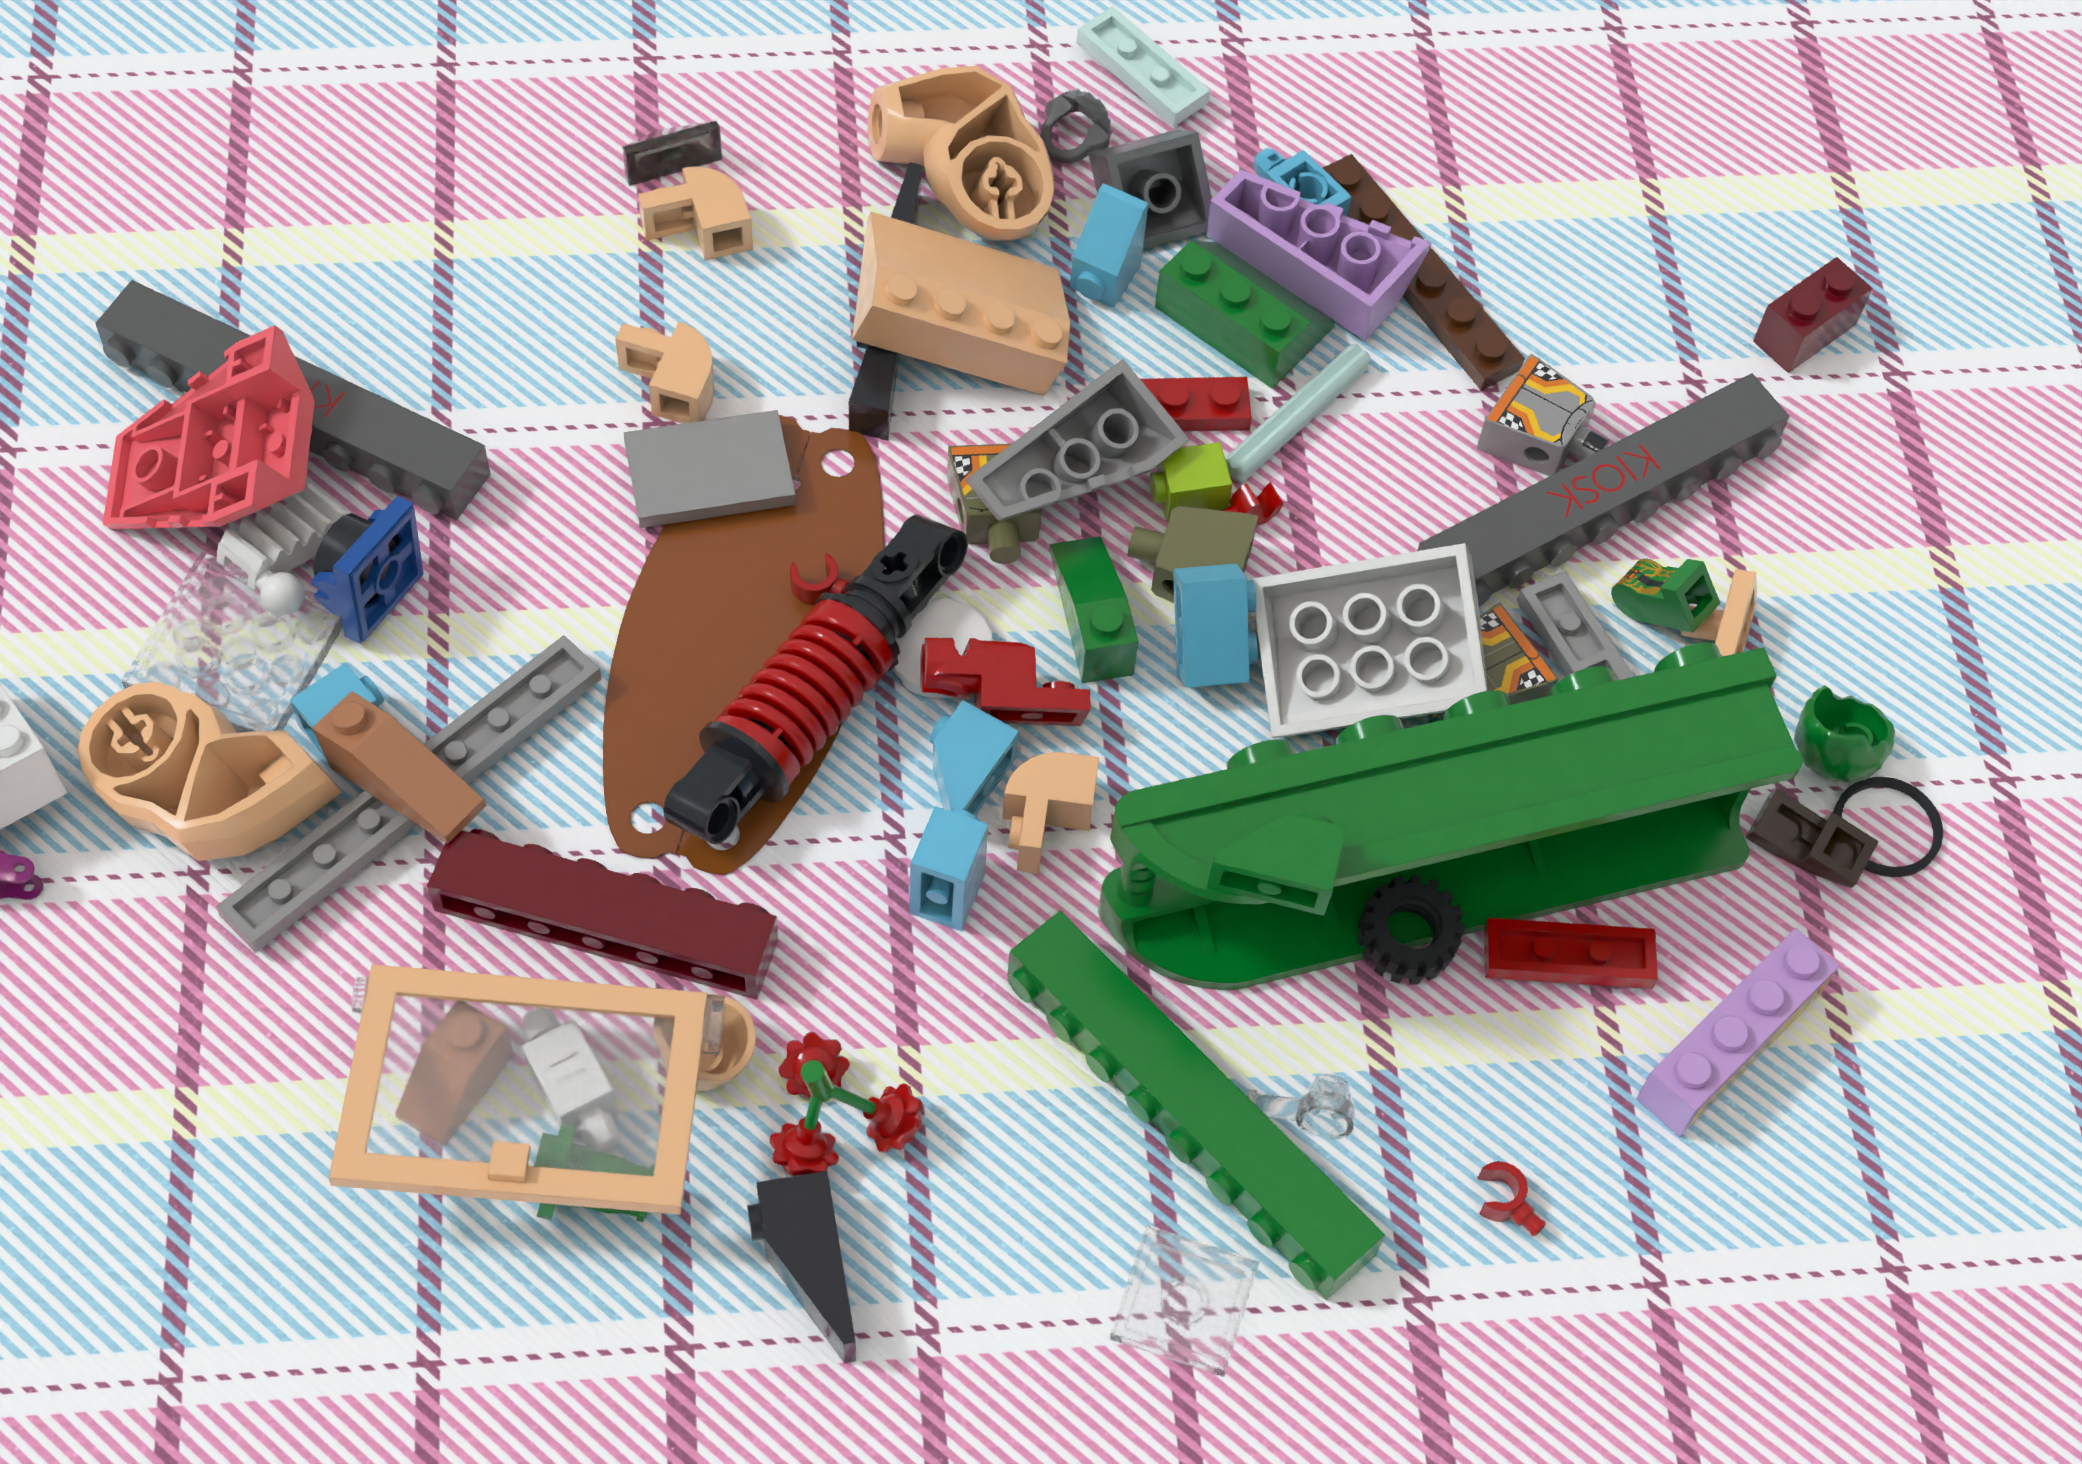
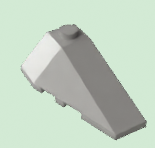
(1088, 443)

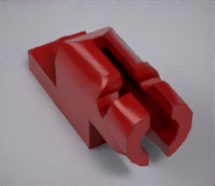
(1002, 682)

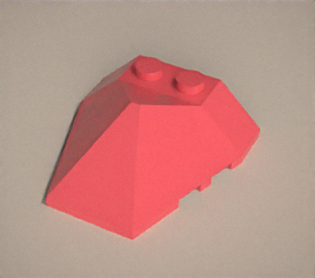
(219, 447)

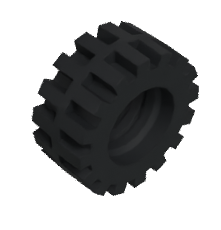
(1427, 903)

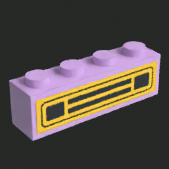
(1737, 1032)

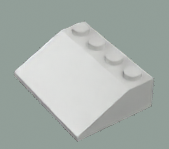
(1369, 639)

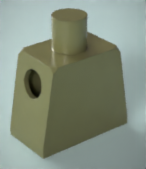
(1193, 540)

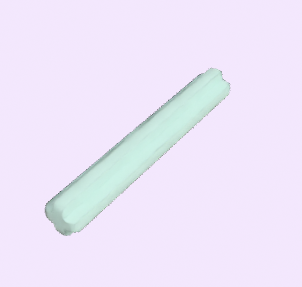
(1297, 412)

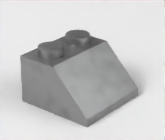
(1167, 175)

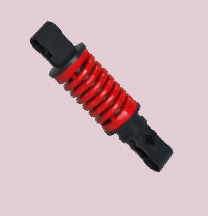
(812, 682)

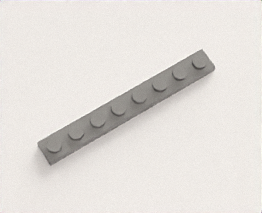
(369, 827)

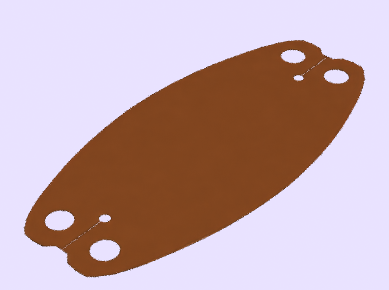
(707, 621)

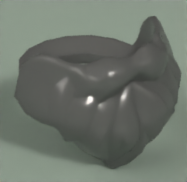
(1098, 134)

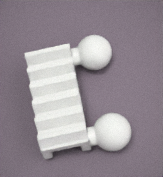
(280, 544)

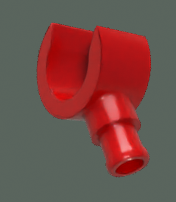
(1264, 506)
(808, 592)
(1518, 1209)

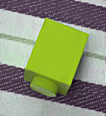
(1192, 478)

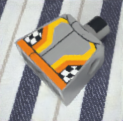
(1541, 420)

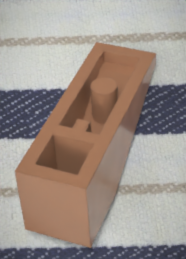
(396, 767)

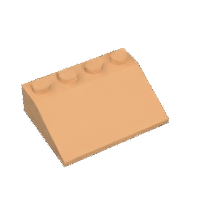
(961, 305)

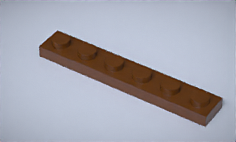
(1434, 290)

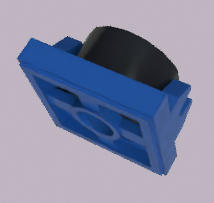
(368, 566)

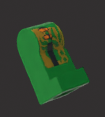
(1663, 594)

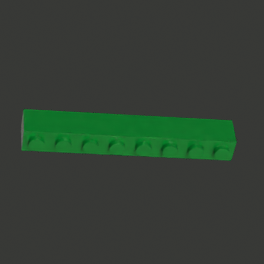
(1194, 1106)

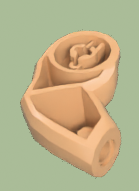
(973, 146)
(189, 776)

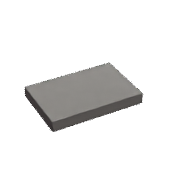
(709, 468)

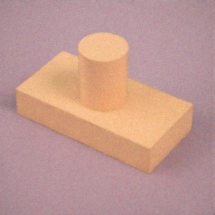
(1732, 625)

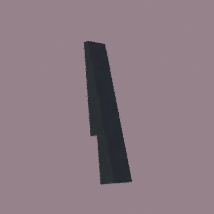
(875, 384)

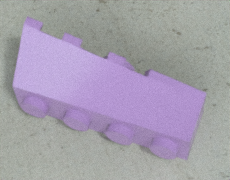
(1315, 251)

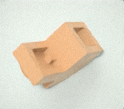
(703, 203)
(677, 367)
(1052, 792)

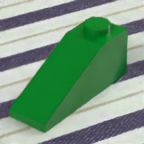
(1095, 609)

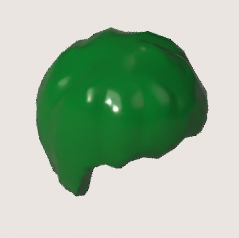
(1843, 736)

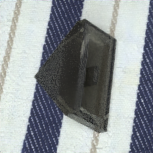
(671, 150)

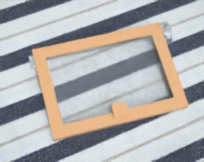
(523, 1088)

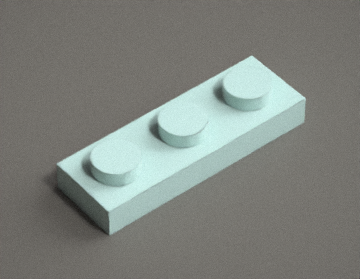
(1143, 66)

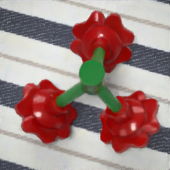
(816, 1072)

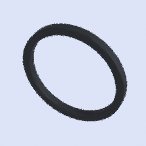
(1921, 799)

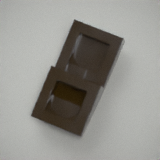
(1816, 844)

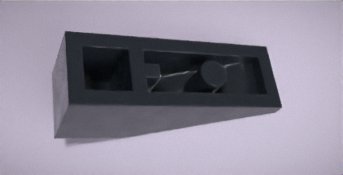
(804, 1250)

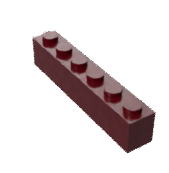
(605, 912)

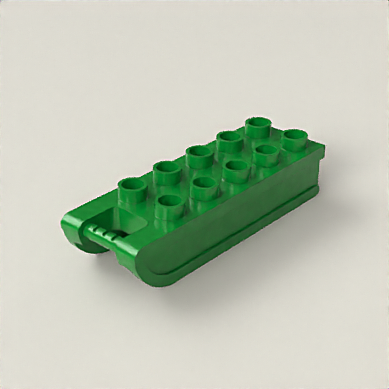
(1497, 802)

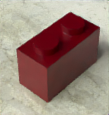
(1812, 314)

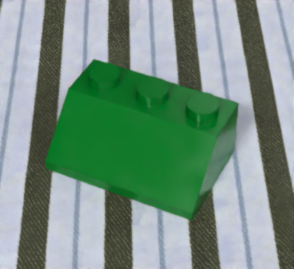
(1239, 310)

